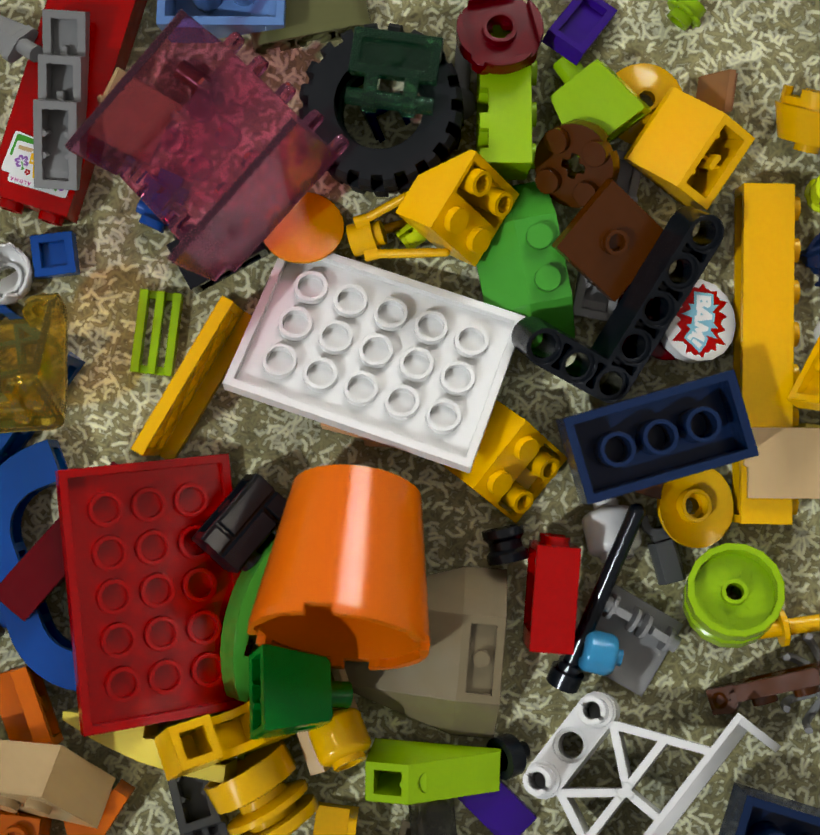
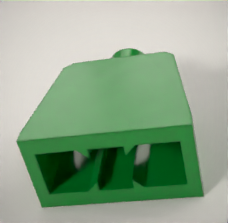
(292, 692)

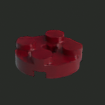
(495, 54)

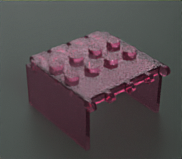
(207, 145)

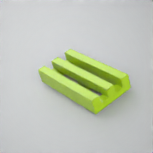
(140, 332)

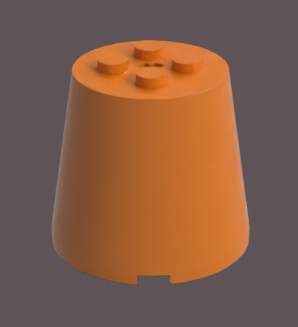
(347, 570)

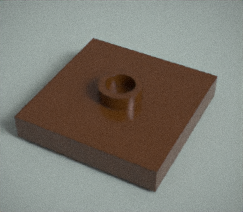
(609, 239)

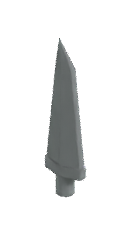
(18, 41)

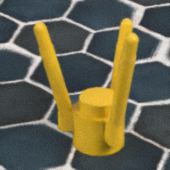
(368, 236)

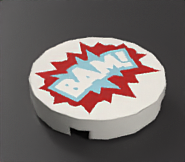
(702, 325)

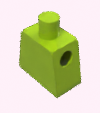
(596, 97)

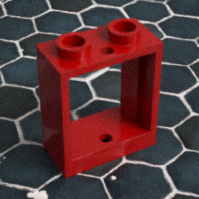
(551, 594)

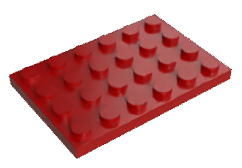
(142, 592)

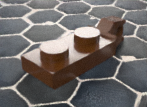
(763, 688)

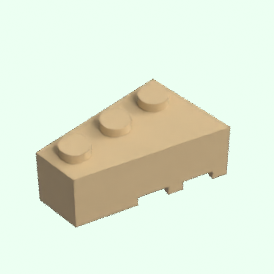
(52, 783)

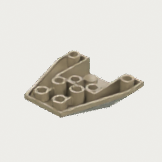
(462, 675)

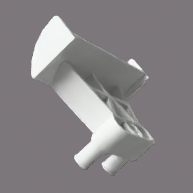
(593, 720)

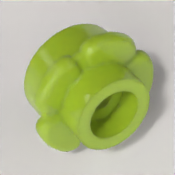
(685, 13)

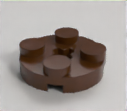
(553, 156)

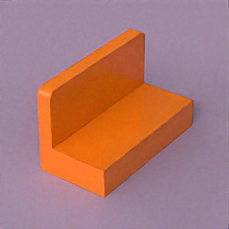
(27, 707)

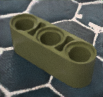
(313, 21)

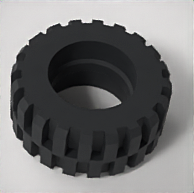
(390, 167)

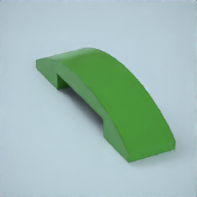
(235, 625)

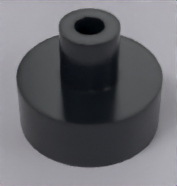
(512, 754)

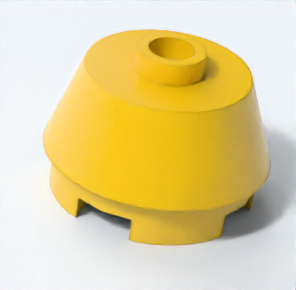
(799, 118)

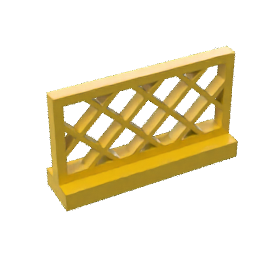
(194, 383)

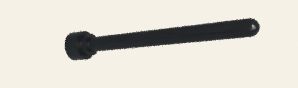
(565, 672)

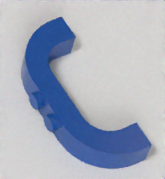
(37, 638)

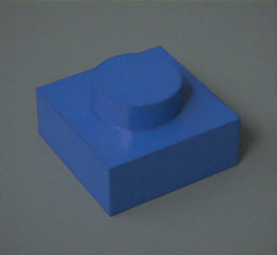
(54, 255)

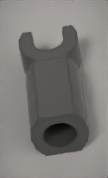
(663, 554)

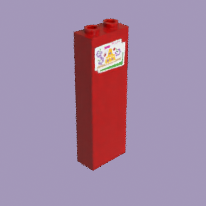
(111, 42)

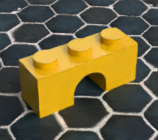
(208, 741)

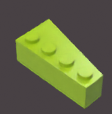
(507, 118)

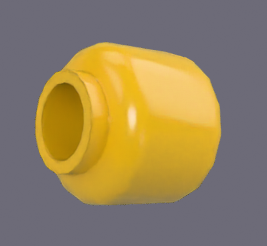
(342, 740)

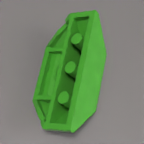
(523, 268)

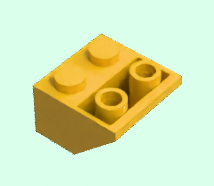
(689, 149)
(459, 205)
(511, 463)

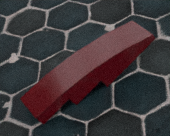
(35, 574)

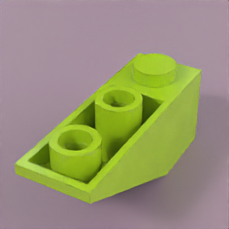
(428, 771)

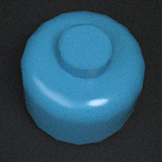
(600, 653)

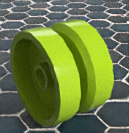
(736, 570)

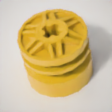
(261, 795)

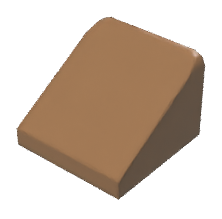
(718, 89)

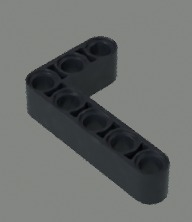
(630, 315)

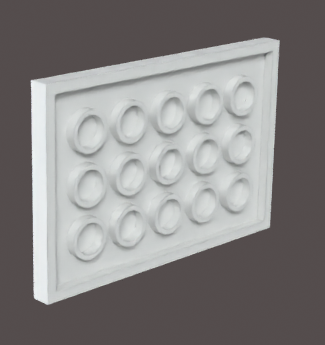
(376, 356)

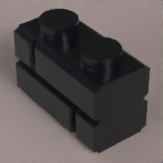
(242, 524)

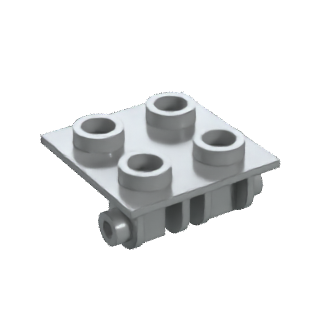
(642, 634)

